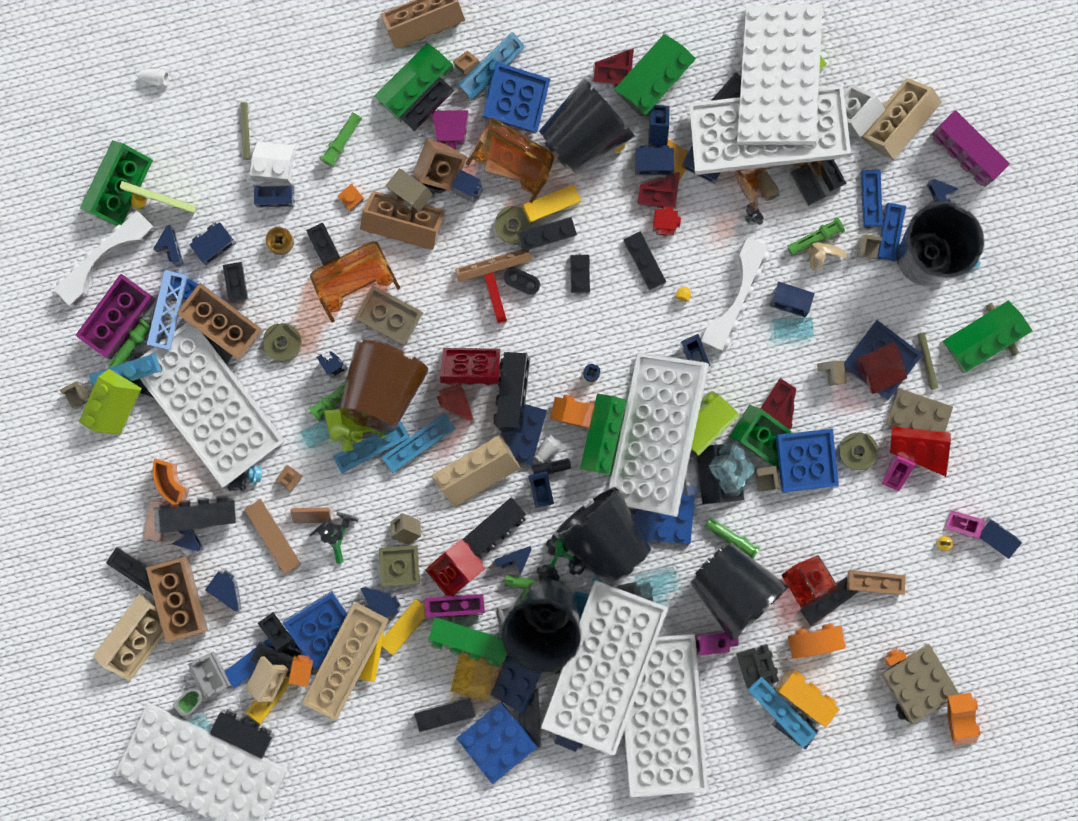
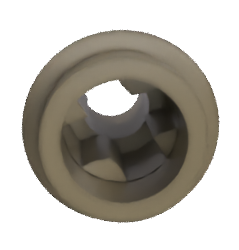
(768, 188)

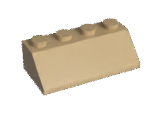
(902, 118)
(476, 470)
(131, 639)

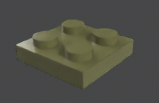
(399, 565)

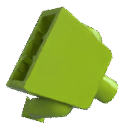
(346, 430)

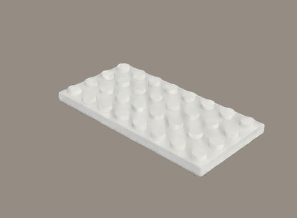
(780, 75)
(716, 135)
(210, 405)
(658, 432)
(606, 673)
(666, 723)
(199, 769)

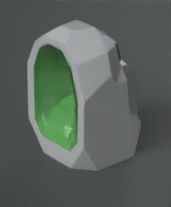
(189, 702)

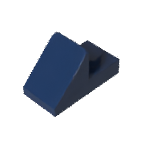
(940, 190)
(169, 241)
(694, 349)
(541, 489)
(189, 541)
(520, 556)

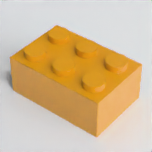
(807, 697)

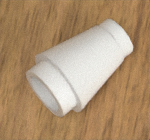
(157, 76)
(548, 448)

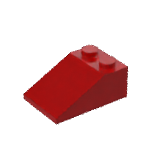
(455, 568)

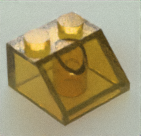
(473, 678)

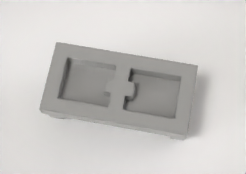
(209, 674)

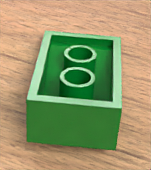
(758, 434)

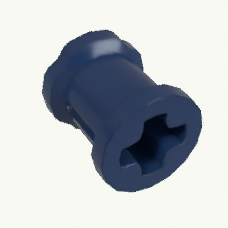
(589, 378)

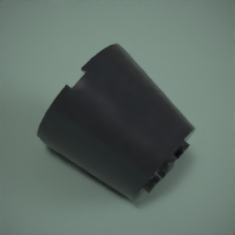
(584, 129)
(947, 235)
(605, 537)
(736, 589)
(541, 637)

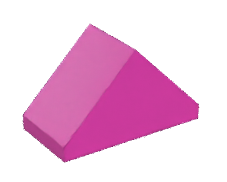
(897, 472)
(965, 524)

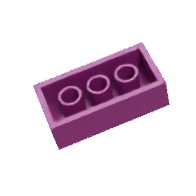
(970, 149)
(115, 317)

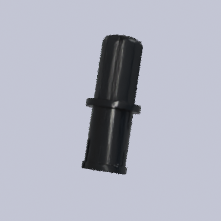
(552, 466)

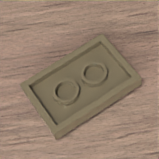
(388, 315)
(918, 412)

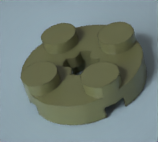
(502, 224)
(282, 331)
(860, 440)

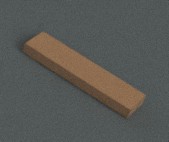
(492, 265)
(272, 536)

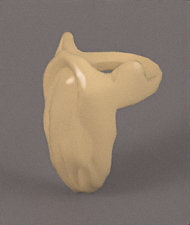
(819, 250)

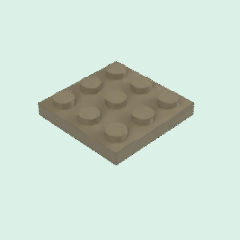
(919, 684)

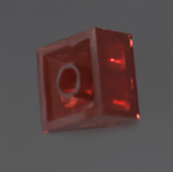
(882, 368)
(455, 402)
(809, 581)

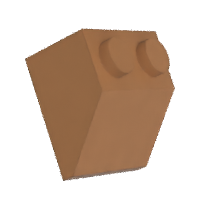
(438, 164)

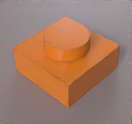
(350, 197)
(894, 656)

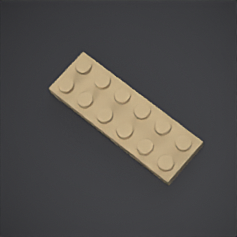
(345, 661)

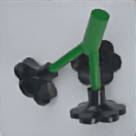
(334, 533)
(556, 548)

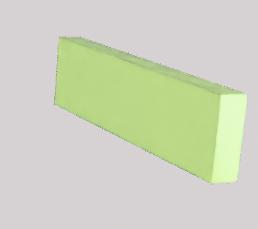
(158, 197)

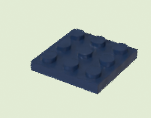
(874, 339)

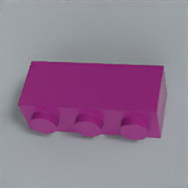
(454, 606)

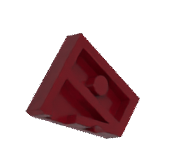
(614, 68)
(660, 192)
(781, 403)

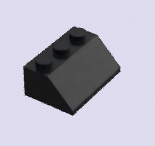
(710, 488)

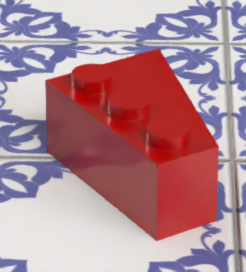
(922, 447)

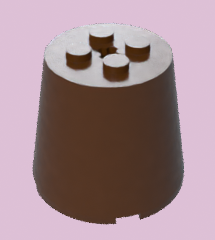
(380, 385)

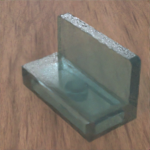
(658, 582)

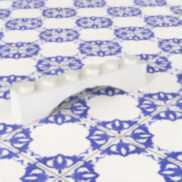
(750, 258)
(76, 285)

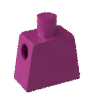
(451, 126)
(707, 643)

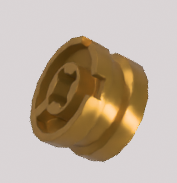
(277, 248)

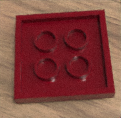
(470, 366)

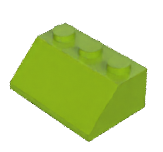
(110, 403)
(713, 418)

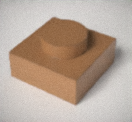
(466, 62)

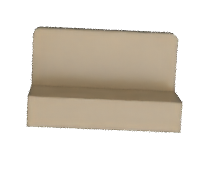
(266, 680)

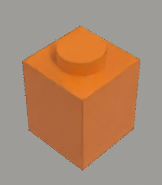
(300, 670)

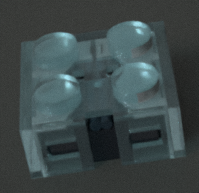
(732, 468)

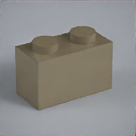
(409, 190)

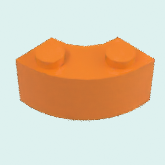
(572, 412)
(167, 481)
(816, 642)
(962, 719)

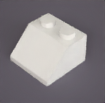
(861, 109)
(272, 162)

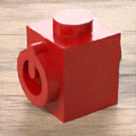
(666, 221)

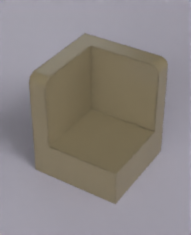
(868, 246)
(835, 372)
(75, 394)
(767, 478)
(405, 529)

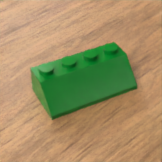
(654, 74)
(413, 80)
(104, 195)
(987, 336)
(603, 434)
(468, 641)

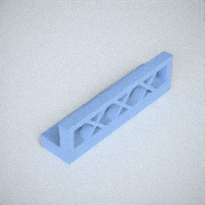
(162, 309)

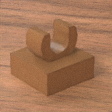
(289, 478)

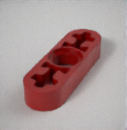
(495, 298)

